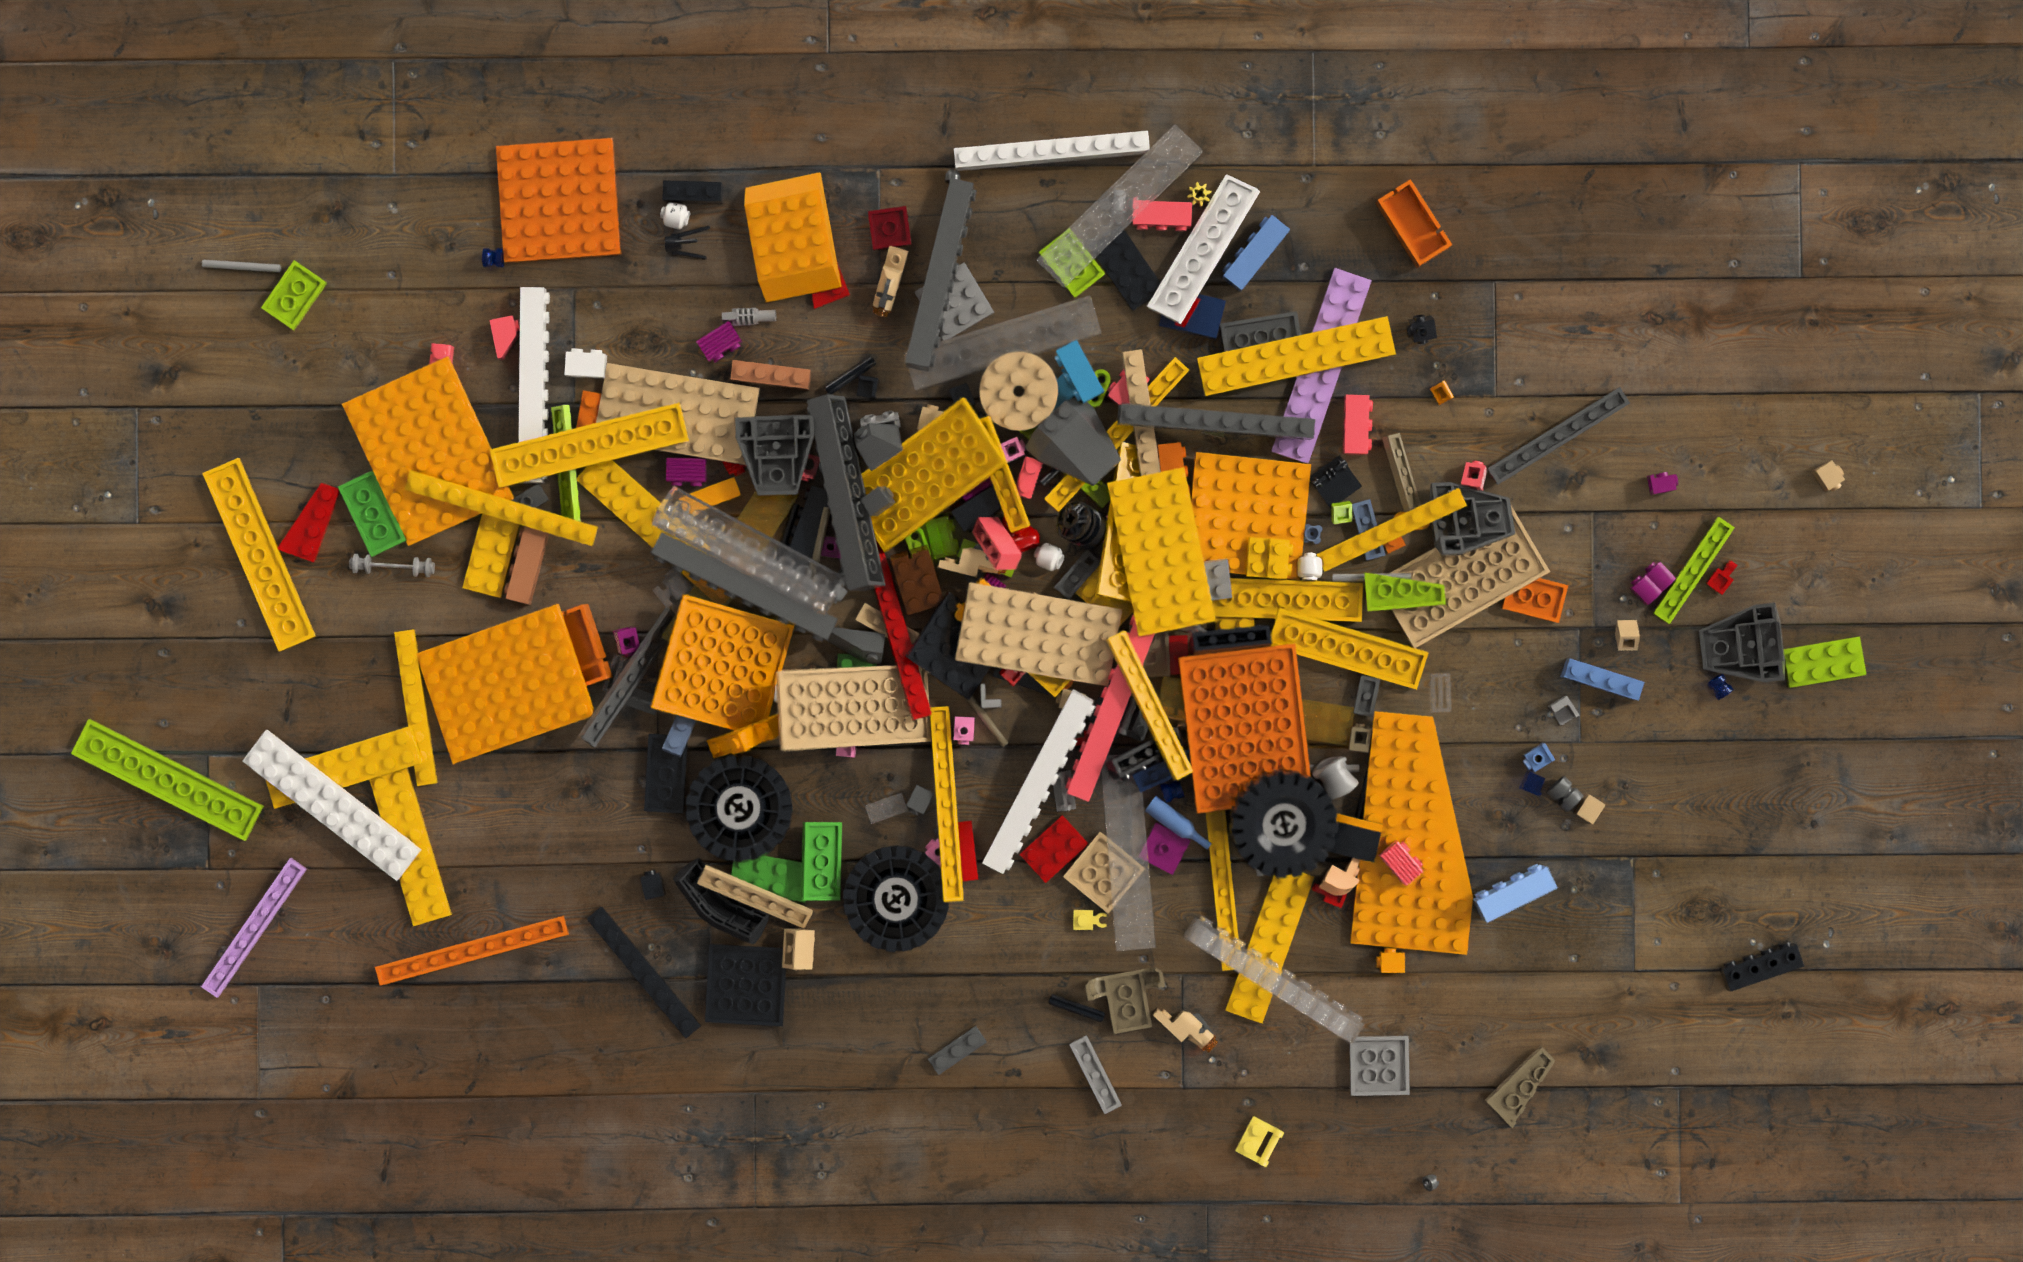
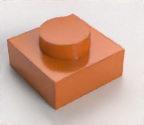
(1394, 545)

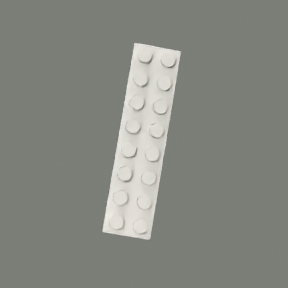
(1203, 249)

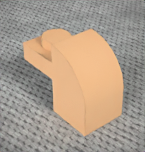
(1341, 882)

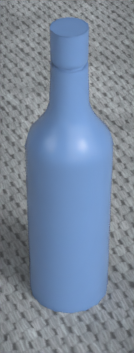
(1175, 821)

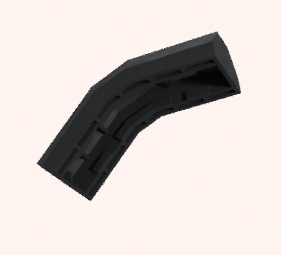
(719, 910)

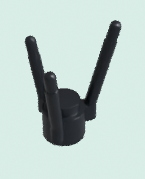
(674, 243)

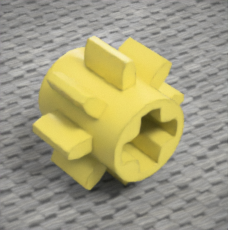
(1197, 189)

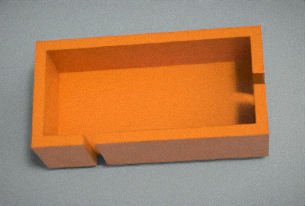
(1413, 223)
(587, 644)

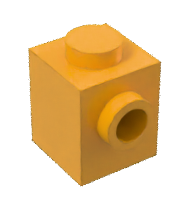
(1391, 961)

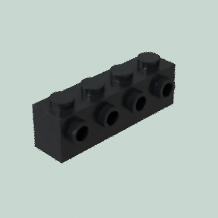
(1229, 640)
(1137, 758)
(1762, 966)

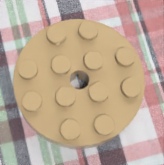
(1015, 370)

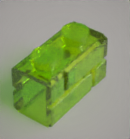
(941, 537)

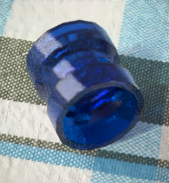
(492, 258)
(1720, 686)
(1172, 791)

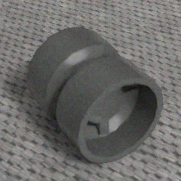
(1565, 794)

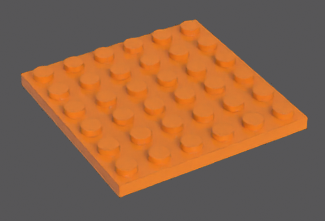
(558, 200)

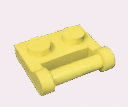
(1253, 1139)

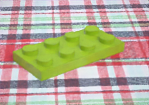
(1824, 662)

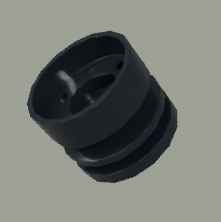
(1081, 525)

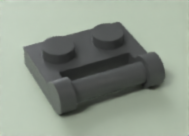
(1133, 723)

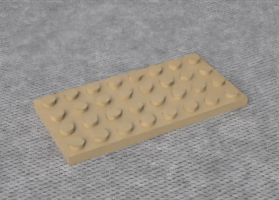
(706, 406)
(1470, 582)
(1037, 634)
(846, 708)

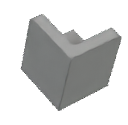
(1563, 710)

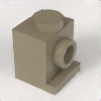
(1363, 745)

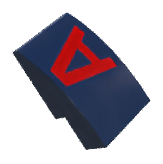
(1202, 318)

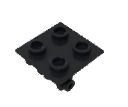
(1335, 481)

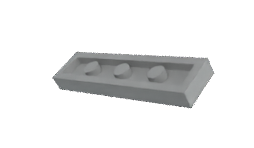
(1095, 1074)

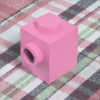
(964, 729)

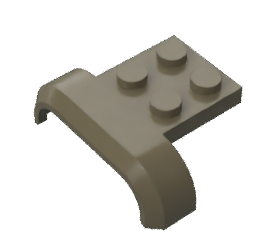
(1127, 997)

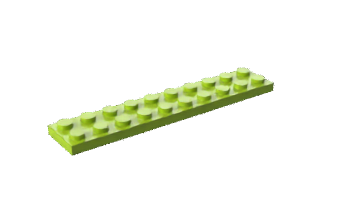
(167, 779)

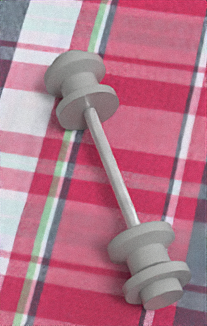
(357, 563)

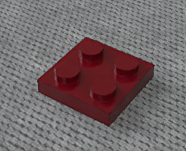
(889, 227)

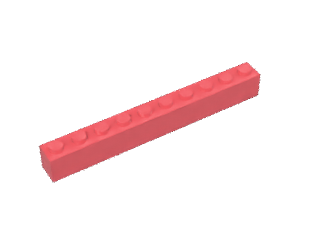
(1106, 724)

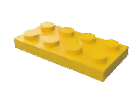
(491, 555)

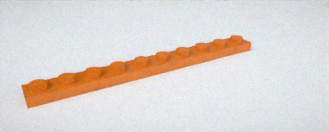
(471, 950)

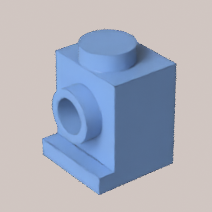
(1543, 751)

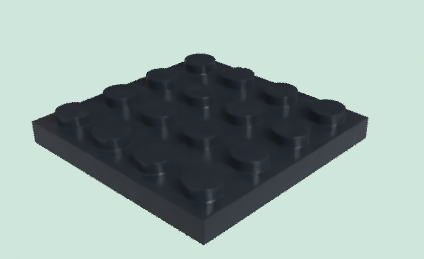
(937, 649)
(745, 985)

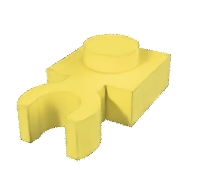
(1084, 919)

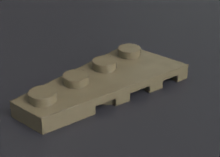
(1517, 1089)

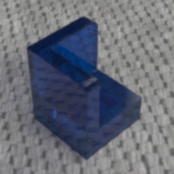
(1532, 783)

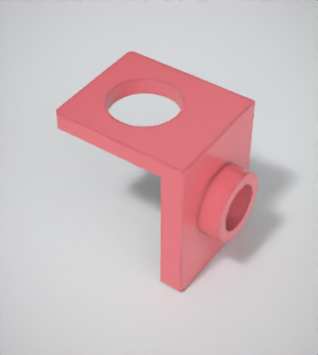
(810, 474)

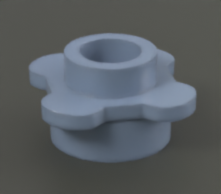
(1316, 537)

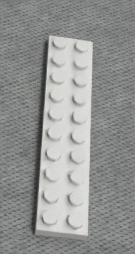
(331, 805)

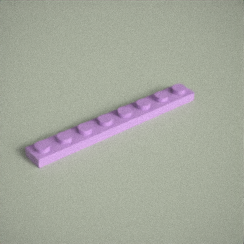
(254, 927)

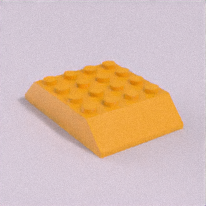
(791, 237)

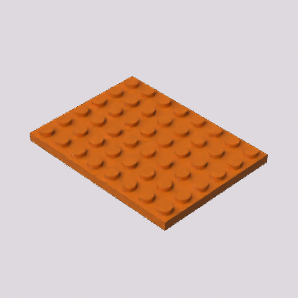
(1241, 720)

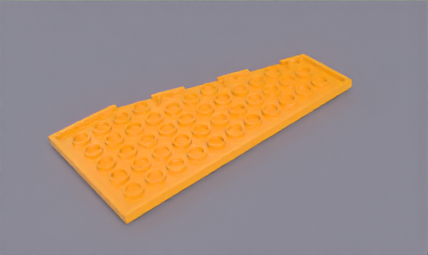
(1414, 804)

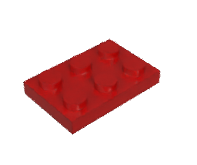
(1054, 848)

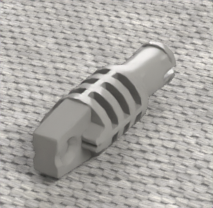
(748, 316)

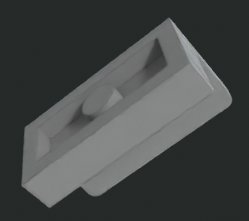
(988, 702)

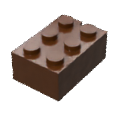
(917, 579)

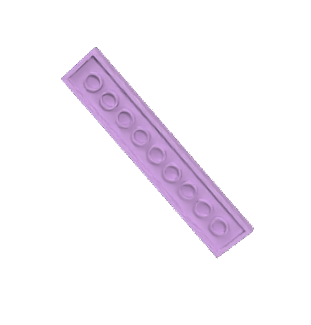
(1314, 390)

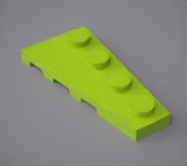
(1397, 593)

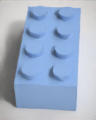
(1514, 893)

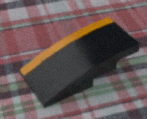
(1357, 837)

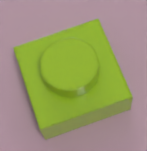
(1341, 512)

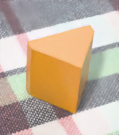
(1442, 392)

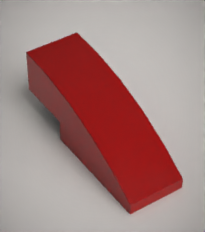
(967, 851)

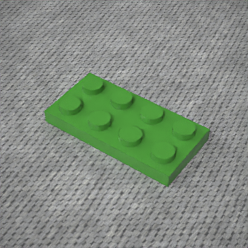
(372, 514)
(821, 861)
(773, 875)

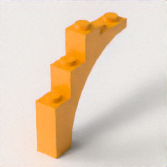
(745, 737)

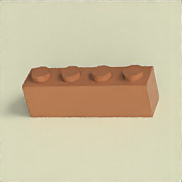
(770, 375)
(527, 565)

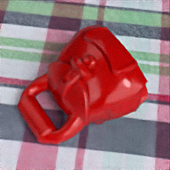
(1024, 538)

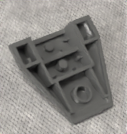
(1074, 443)
(775, 450)
(1478, 524)
(1746, 644)

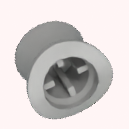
(1335, 776)

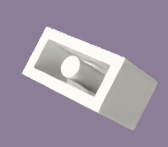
(585, 364)

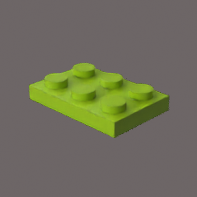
(1085, 278)
(294, 295)

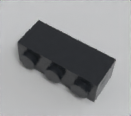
(692, 192)
(982, 505)

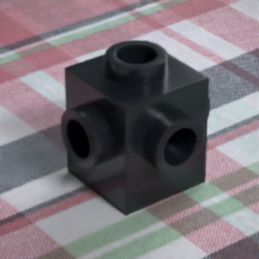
(1421, 329)

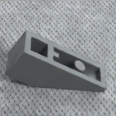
(860, 644)

